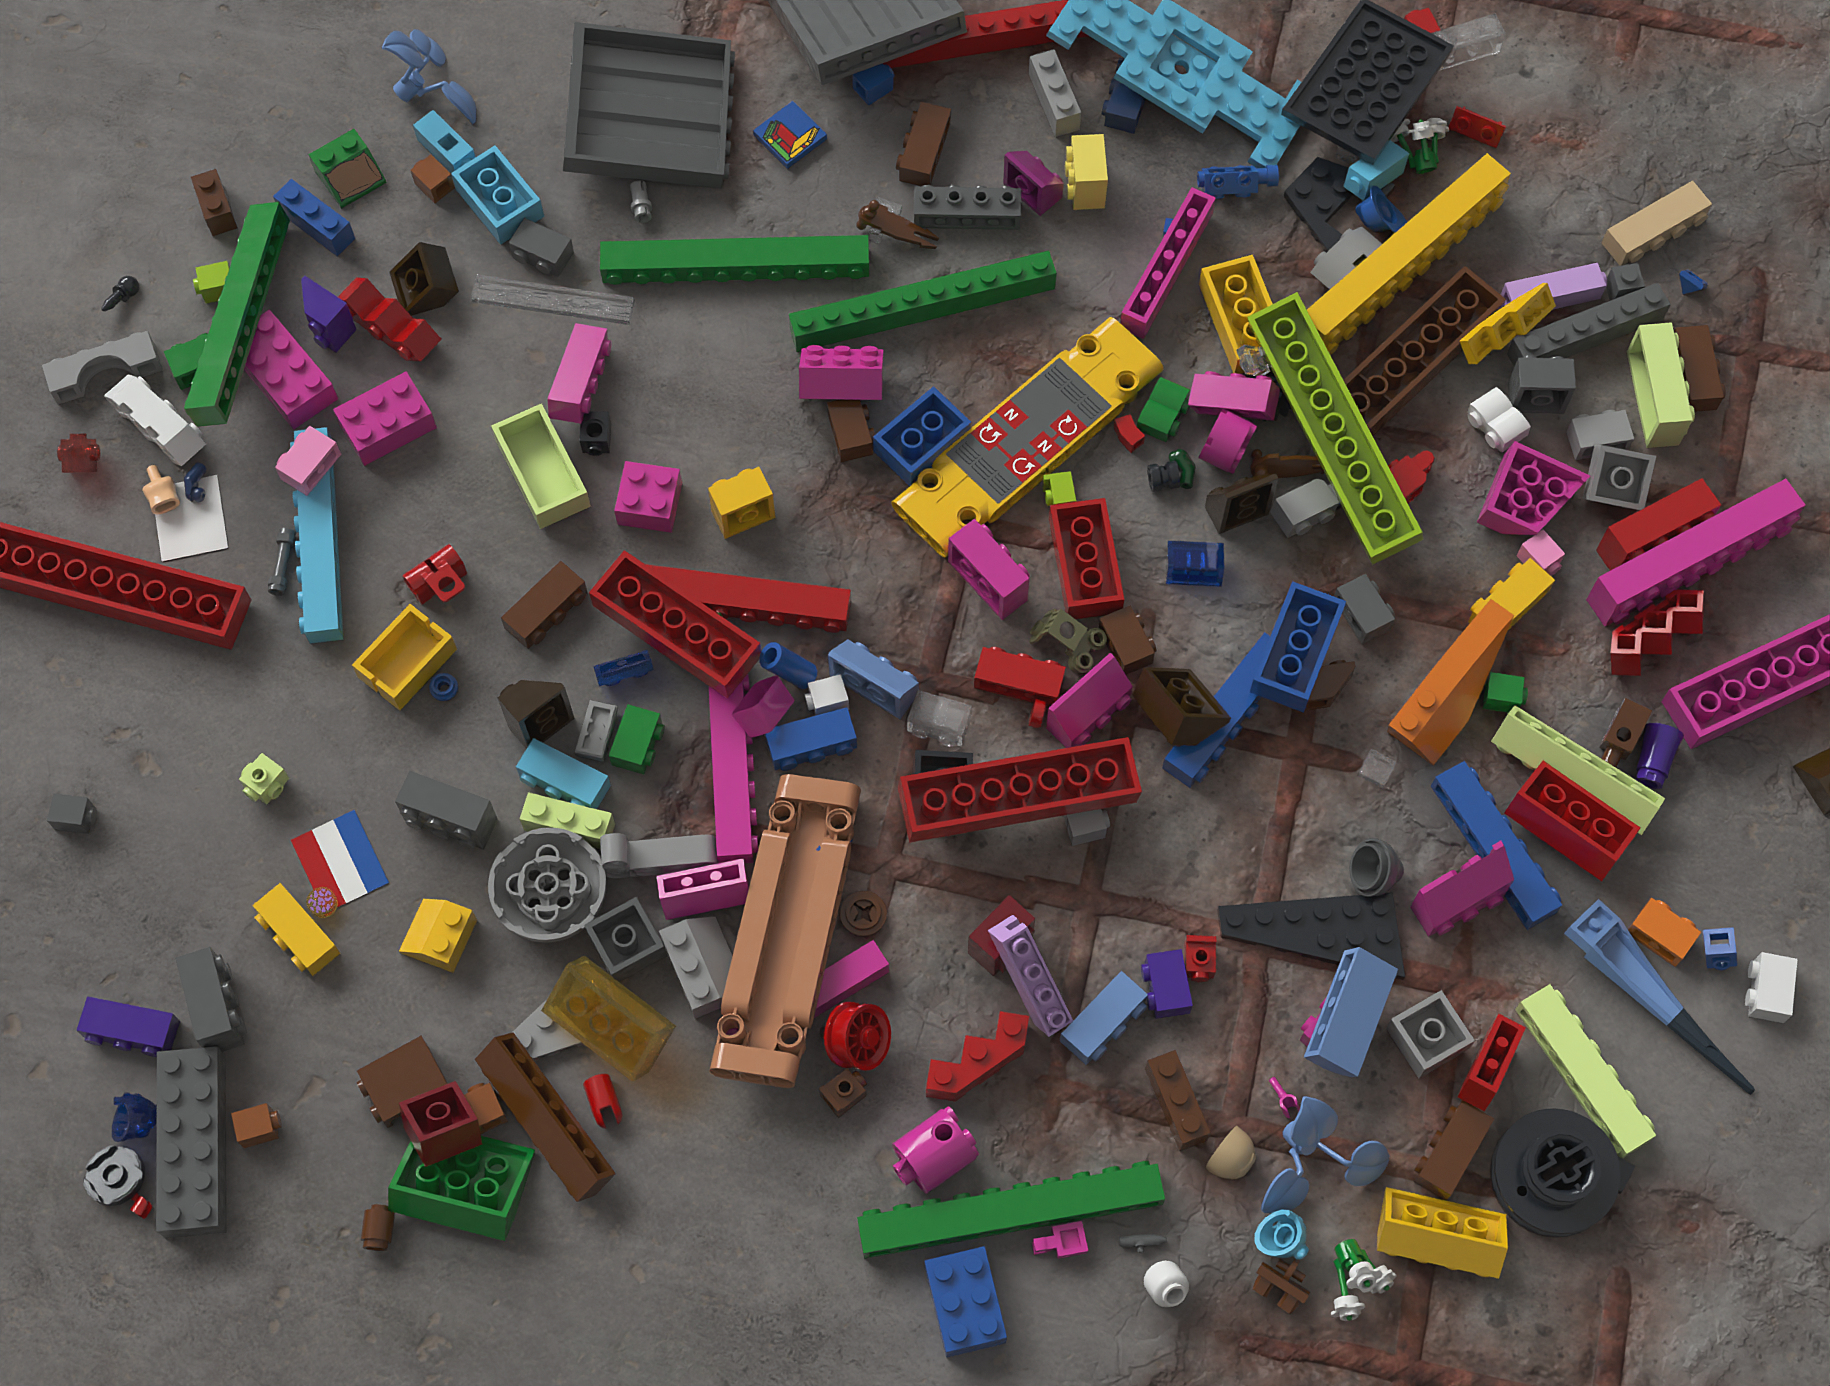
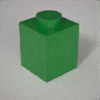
(1504, 692)

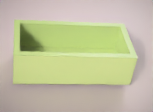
(1660, 385)
(541, 466)

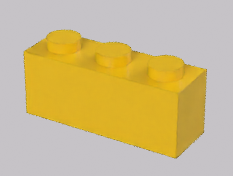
(1519, 592)
(295, 930)

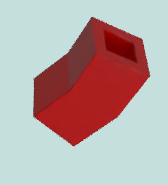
(1128, 433)

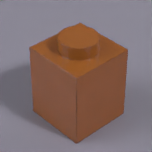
(432, 178)
(485, 1106)
(256, 1125)

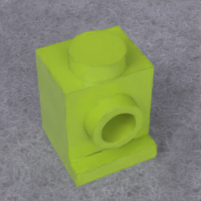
(1058, 488)

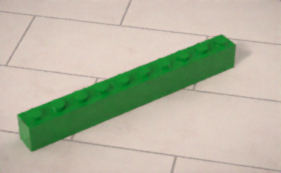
(734, 259)
(923, 301)
(237, 315)
(1010, 1210)

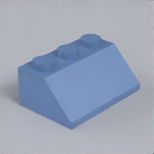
(873, 677)

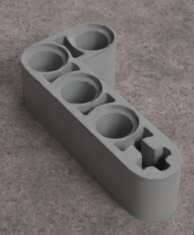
(655, 856)

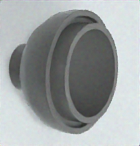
(1374, 867)

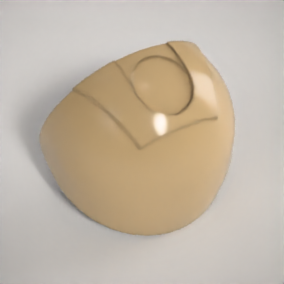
(1233, 1156)

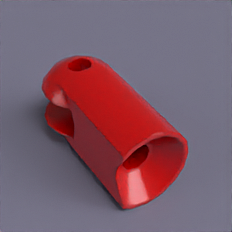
(602, 1095)

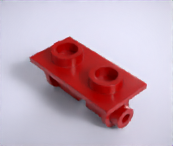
(1477, 126)

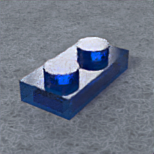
(614, 671)

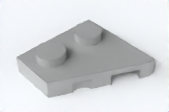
(543, 1036)

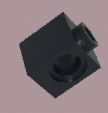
(595, 423)

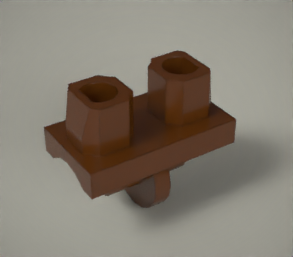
(1269, 1277)

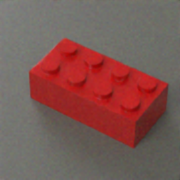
(1657, 523)
(1086, 558)
(1572, 820)

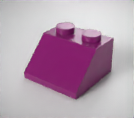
(1038, 185)

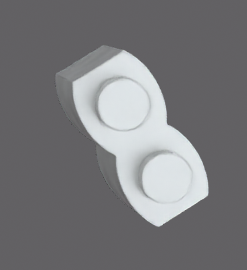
(1498, 420)

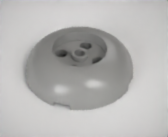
(549, 853)

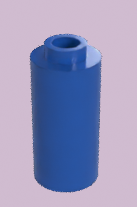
(787, 665)

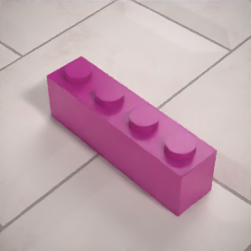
(578, 373)

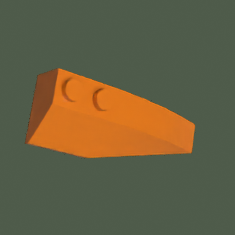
(1452, 687)

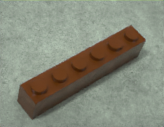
(545, 1117)

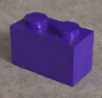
(1167, 984)

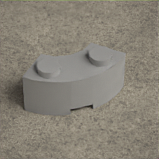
(1344, 256)

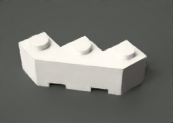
(156, 419)

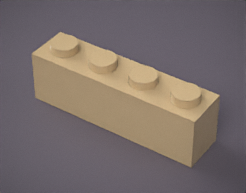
(1657, 223)

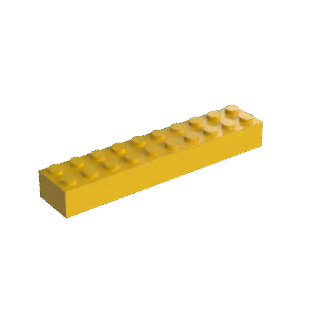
(1409, 252)

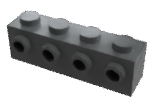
(967, 207)

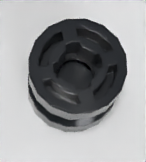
(1163, 476)

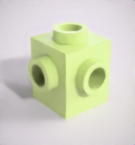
(263, 779)

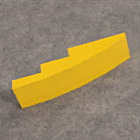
(1511, 320)

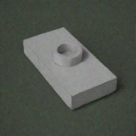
(596, 730)

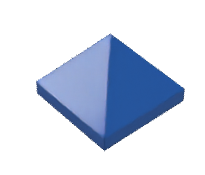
(1691, 282)

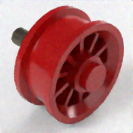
(857, 1035)

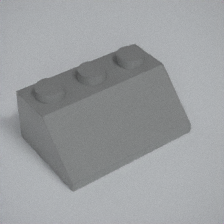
(699, 961)

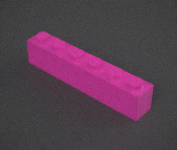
(1167, 262)

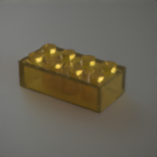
(608, 1018)

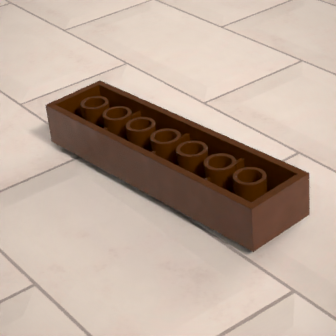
(1420, 348)

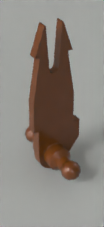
(893, 225)
(1284, 465)

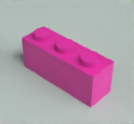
(1236, 394)
(703, 889)

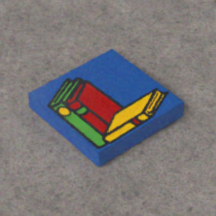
(790, 134)

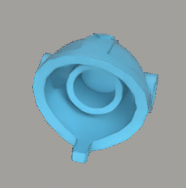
(1284, 1238)

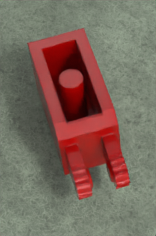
(1411, 473)

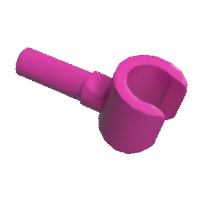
(1286, 1100)

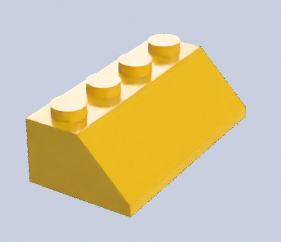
(1442, 1233)

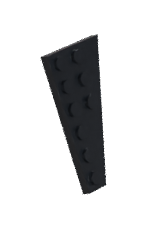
(1319, 927)

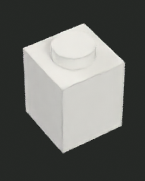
(827, 695)

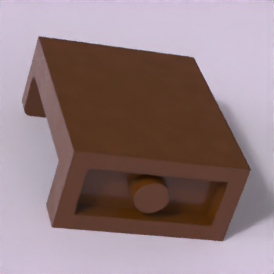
(399, 1077)

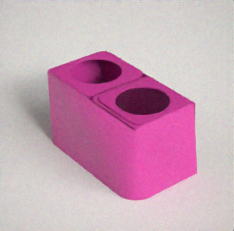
(763, 706)

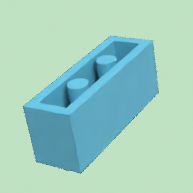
(562, 775)

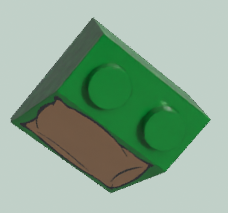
(347, 168)

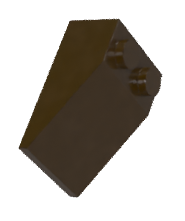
(1241, 502)

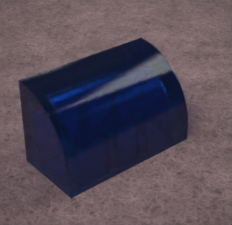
(1195, 563)

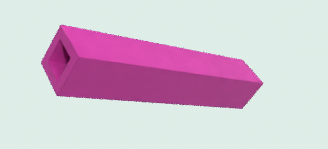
(848, 977)

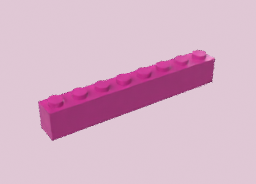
(731, 779)

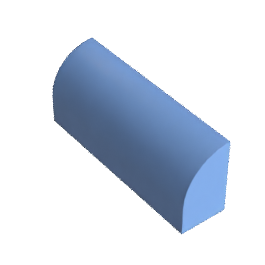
(1351, 1012)

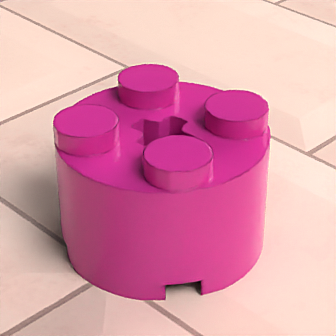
(1227, 441)

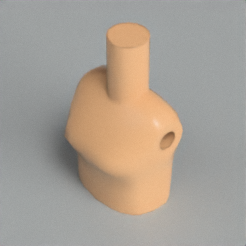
(160, 492)

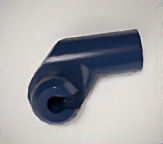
(191, 481)

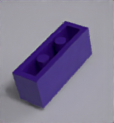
(127, 1026)

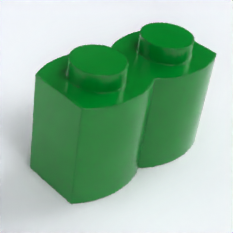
(1163, 410)

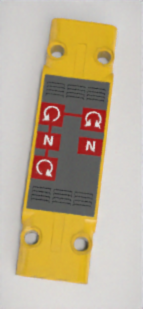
(1028, 434)

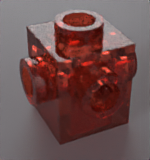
(78, 454)

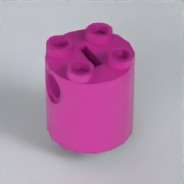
(934, 1151)

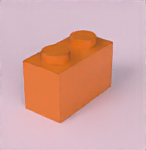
(1664, 931)

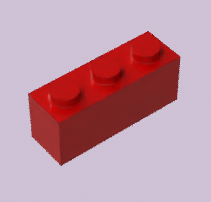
(1019, 676)
(1491, 1062)

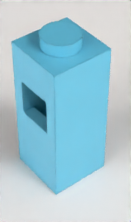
(443, 141)
(1387, 167)

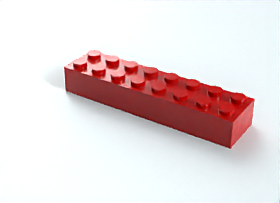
(1019, 789)

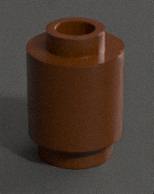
(377, 1228)

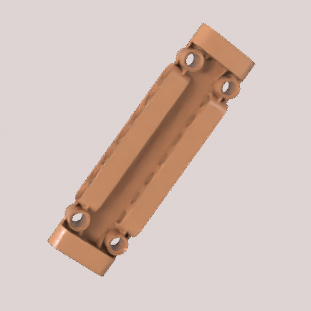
(786, 931)

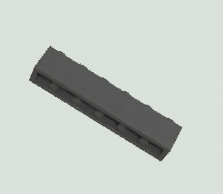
(1593, 326)

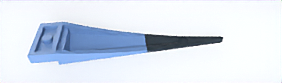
(1618, 956)

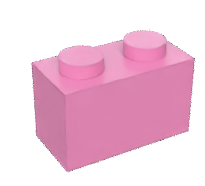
(307, 460)

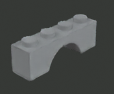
(70, 375)

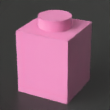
(1543, 552)

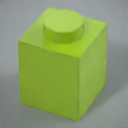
(211, 280)

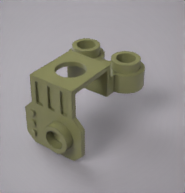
(1077, 645)

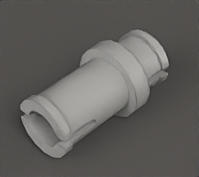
(641, 205)

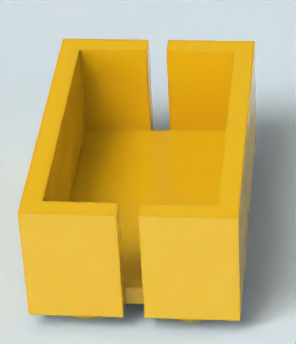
(404, 657)

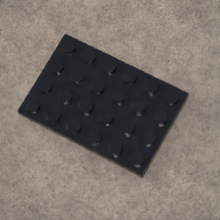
(1367, 80)

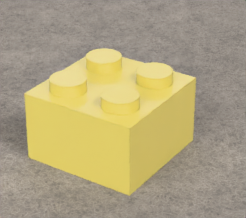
(1086, 171)

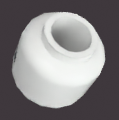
(1166, 1284)

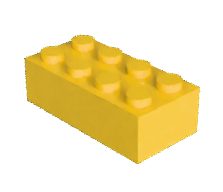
(1232, 294)

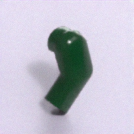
(1186, 465)

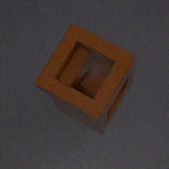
(839, 1101)

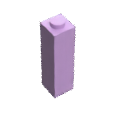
(1566, 286)

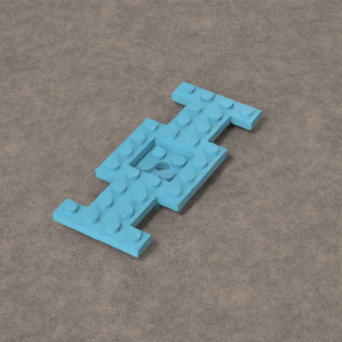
(1208, 85)

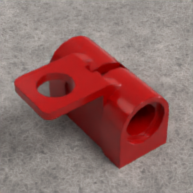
(436, 574)

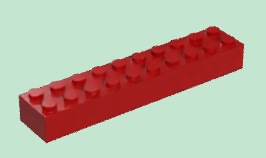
(121, 586)

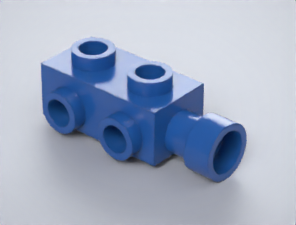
(1230, 180)

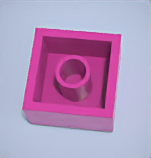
(648, 496)

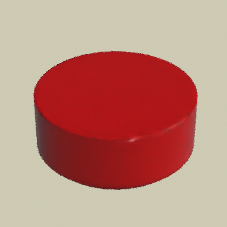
(1037, 713)

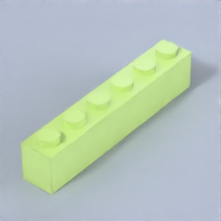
(1536, 742)
(1585, 1071)

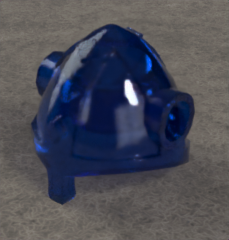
(133, 1117)

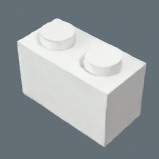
(1771, 987)

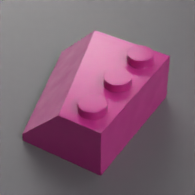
(1528, 491)
(1464, 893)

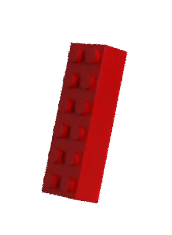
(675, 624)

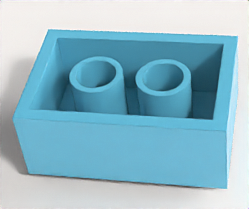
(497, 193)

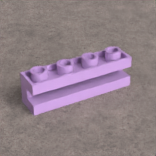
(1030, 975)

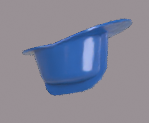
(1379, 213)

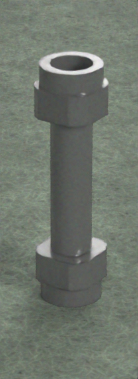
(277, 583)

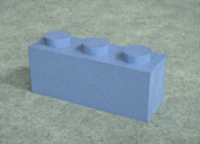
(1104, 1018)

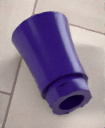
(1657, 754)

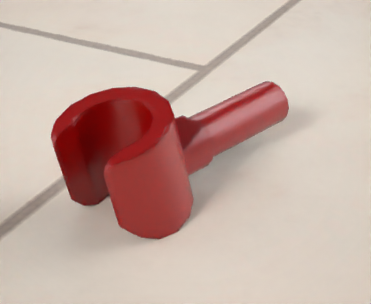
(141, 1206)

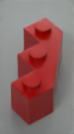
(389, 321)
(1654, 630)
(979, 1059)

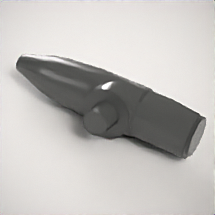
(1141, 1241)

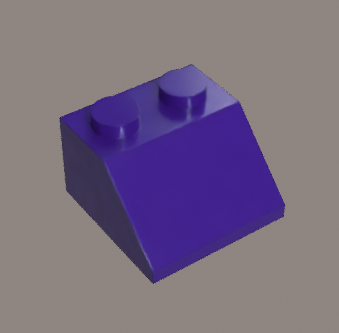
(327, 316)

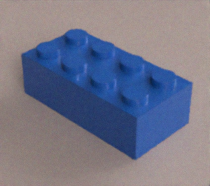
(1297, 646)

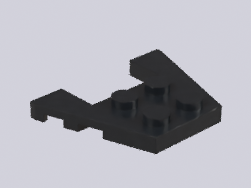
(1319, 195)

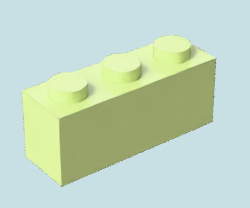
(554, 813)

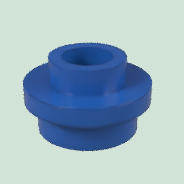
(440, 680)

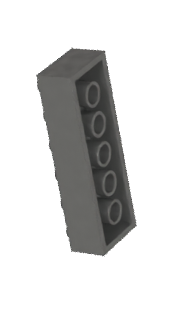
(191, 1142)

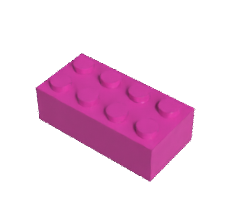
(287, 373)

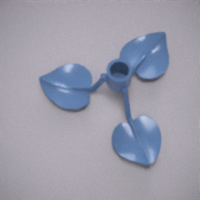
(413, 82)
(1315, 1122)

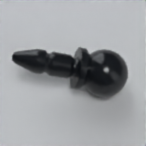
(126, 288)

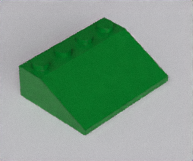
(466, 1191)

